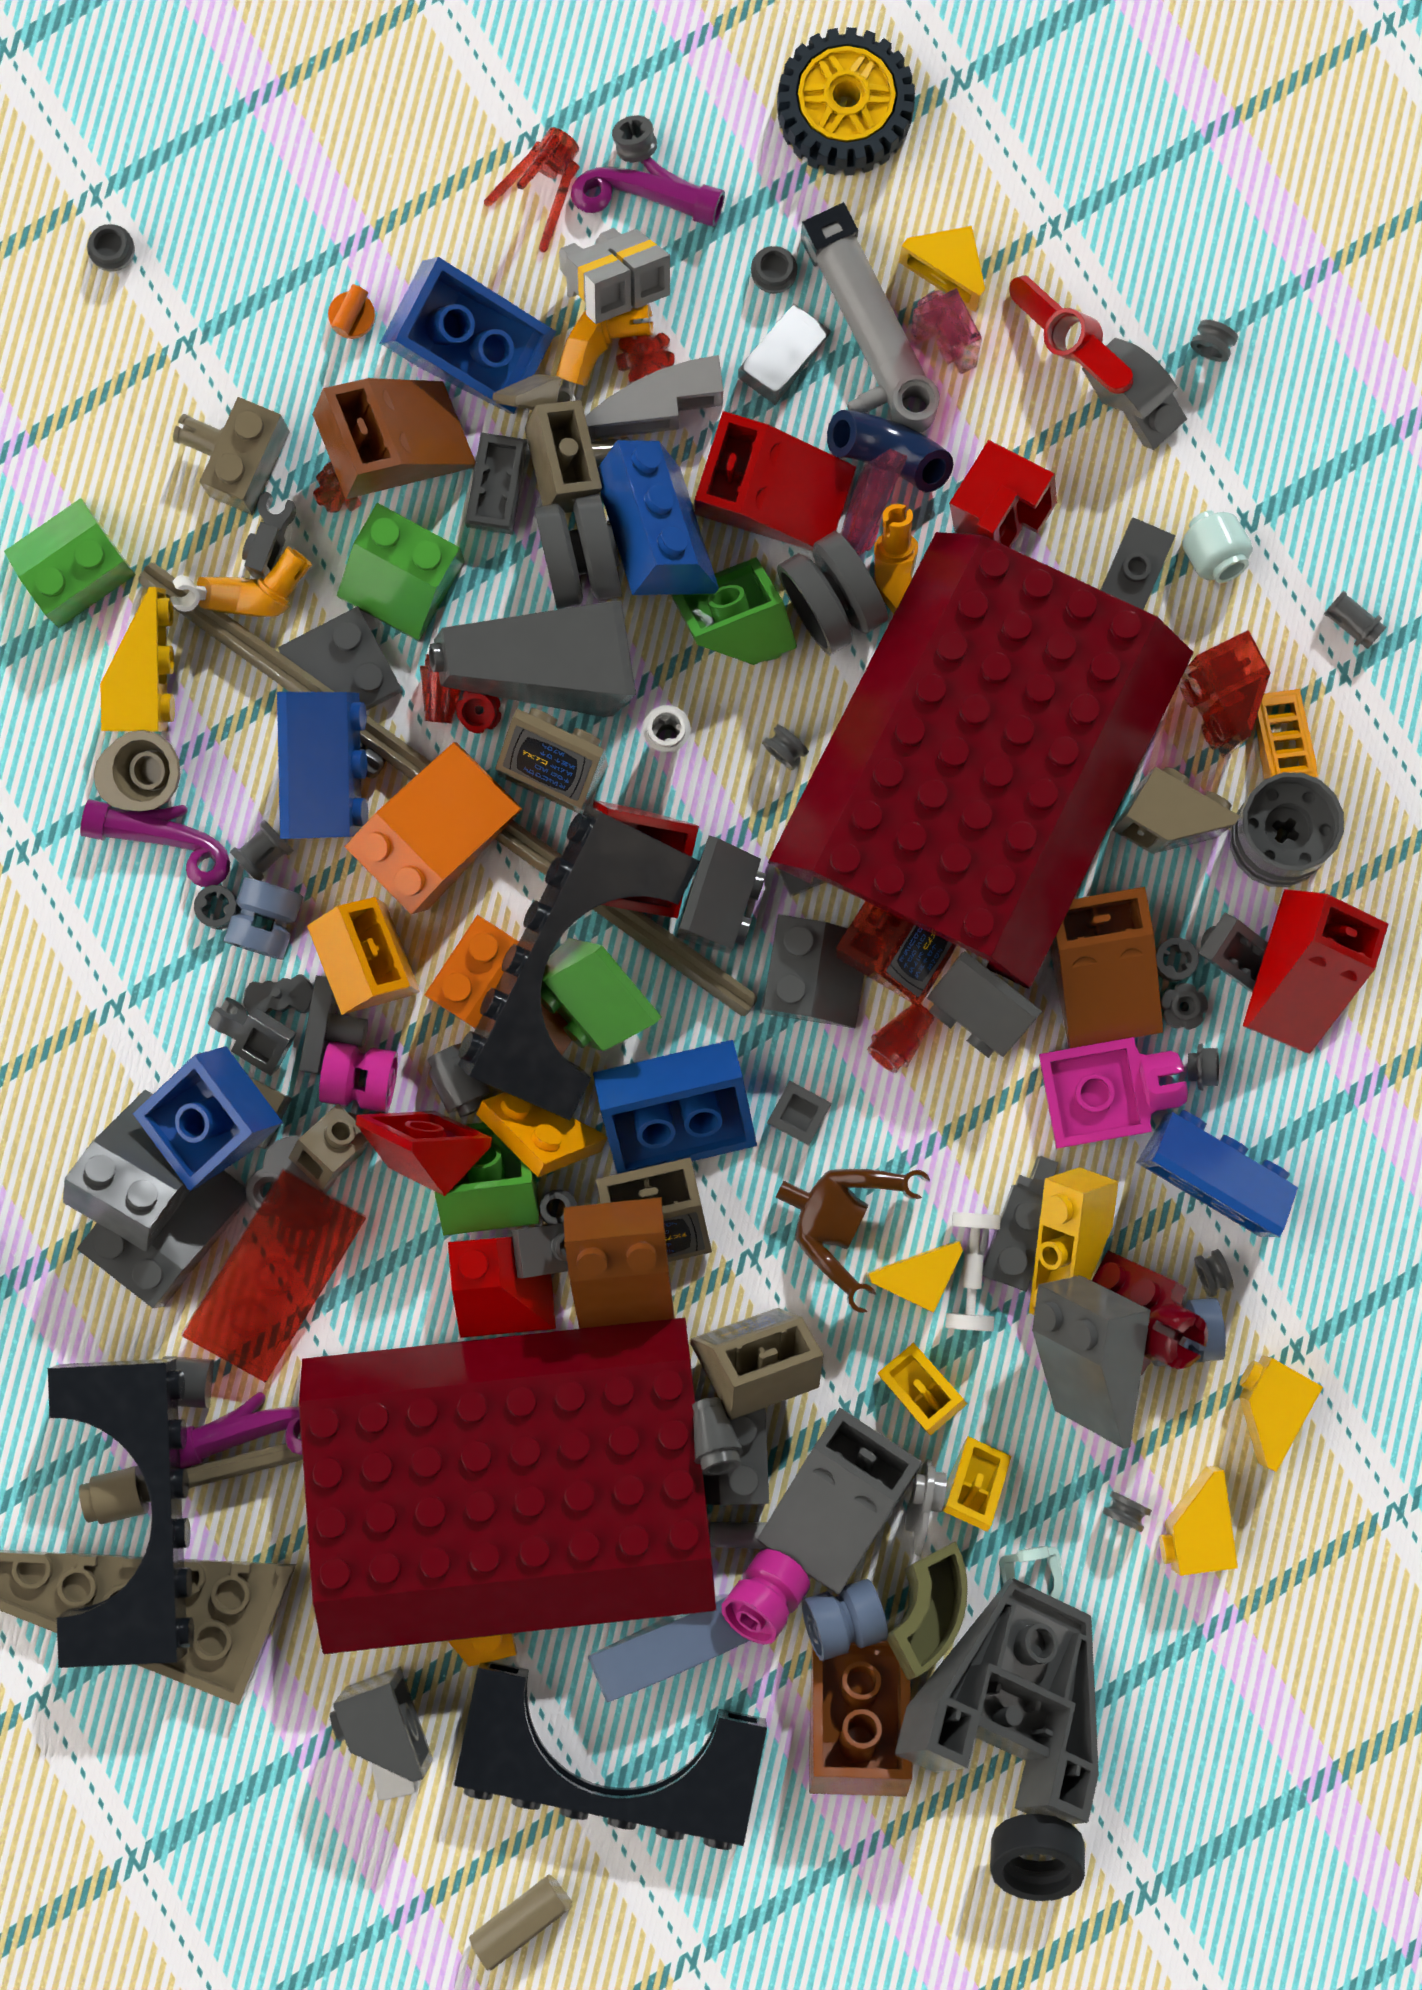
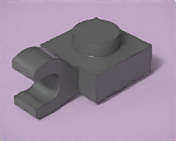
(264, 548)
(257, 1035)

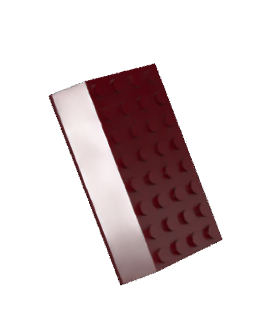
(985, 751)
(503, 1486)

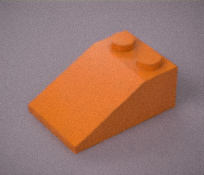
(433, 829)
(477, 968)

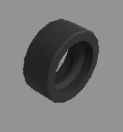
(1043, 1836)

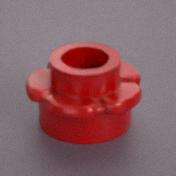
(478, 722)

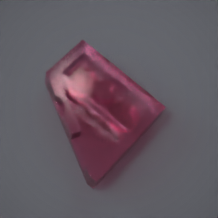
(870, 498)

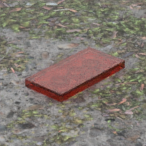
(273, 1275)

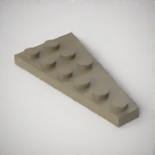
(229, 1605)

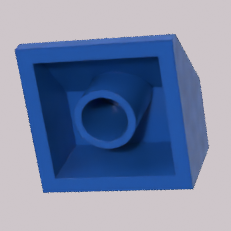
(207, 1116)

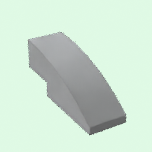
(655, 400)

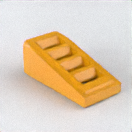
(1300, 733)

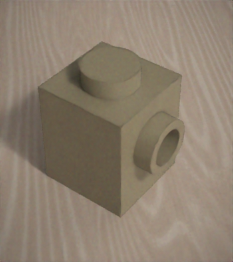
(329, 1147)

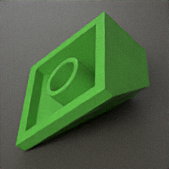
(742, 617)

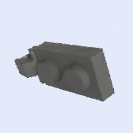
(1014, 1245)

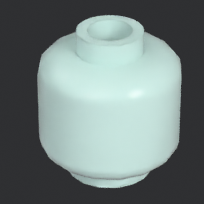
(1217, 546)

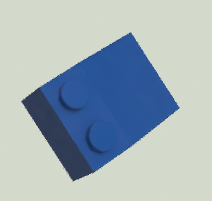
(466, 332)

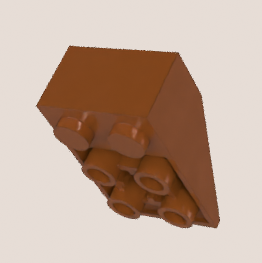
(390, 433)
(1107, 969)

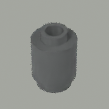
(453, 1084)

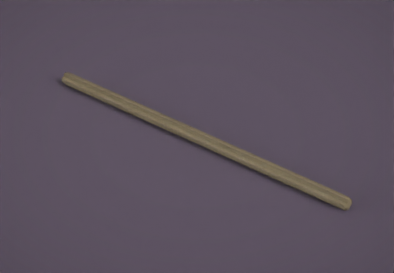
(412, 763)

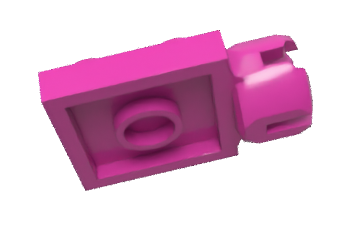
(1107, 1090)

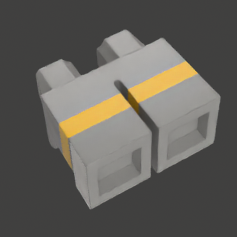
(616, 273)

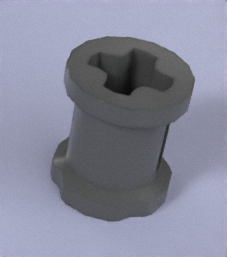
(261, 851)

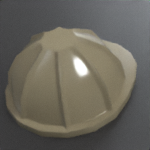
(137, 772)

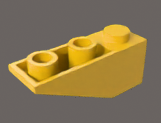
(136, 680)
(1072, 1226)

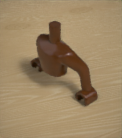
(833, 1216)

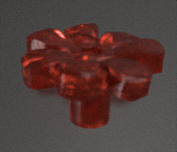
(644, 355)
(331, 493)

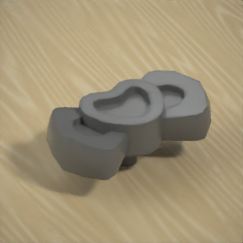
(279, 995)

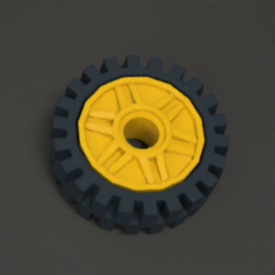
(854, 69)

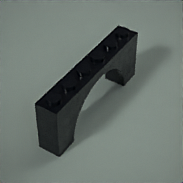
(598, 866)
(140, 1411)
(702, 1799)

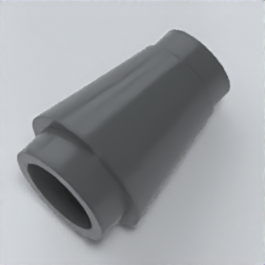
(714, 1438)

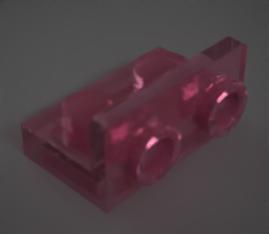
(950, 319)

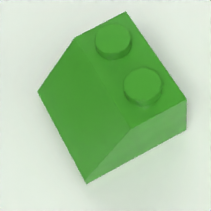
(68, 563)
(399, 572)
(594, 996)
(491, 1194)

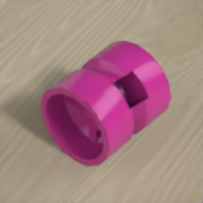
(342, 1072)
(766, 1596)

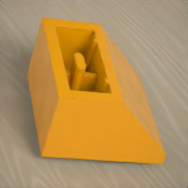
(362, 955)

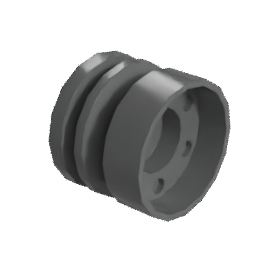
(1307, 813)

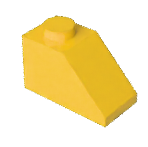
(1275, 1407)
(1200, 1528)

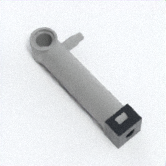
(834, 246)

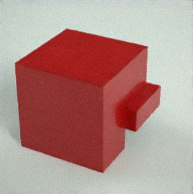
(1002, 496)

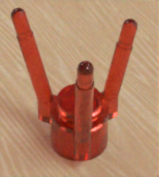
(550, 157)

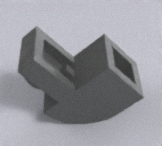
(1149, 401)

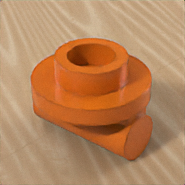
(352, 313)

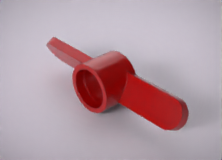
(1057, 321)

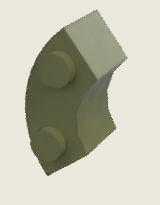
(933, 1611)

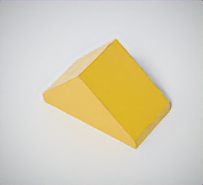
(947, 262)
(919, 1277)
(922, 1389)
(976, 1483)

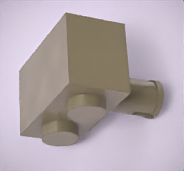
(239, 453)
(564, 454)

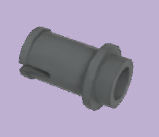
(1355, 620)
(565, 1196)

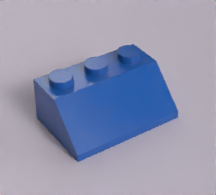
(654, 521)
(321, 764)
(675, 1107)
(1220, 1174)

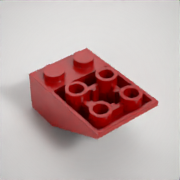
(772, 483)
(1312, 967)

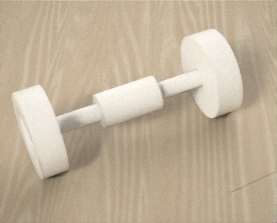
(972, 1272)

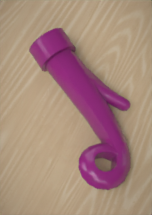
(658, 185)
(154, 827)
(241, 1427)

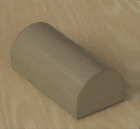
(520, 1922)

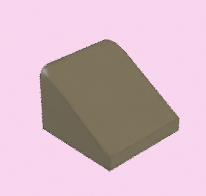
(529, 392)

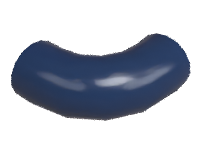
(868, 436)

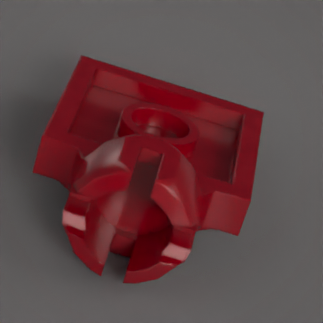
(1168, 1322)

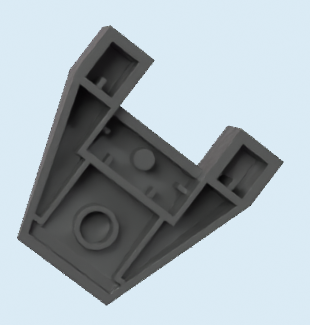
(1024, 1687)

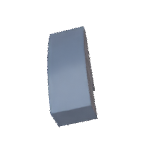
(663, 1651)

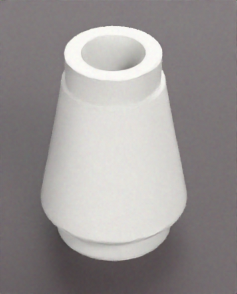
(666, 718)

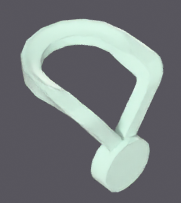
(1053, 1557)

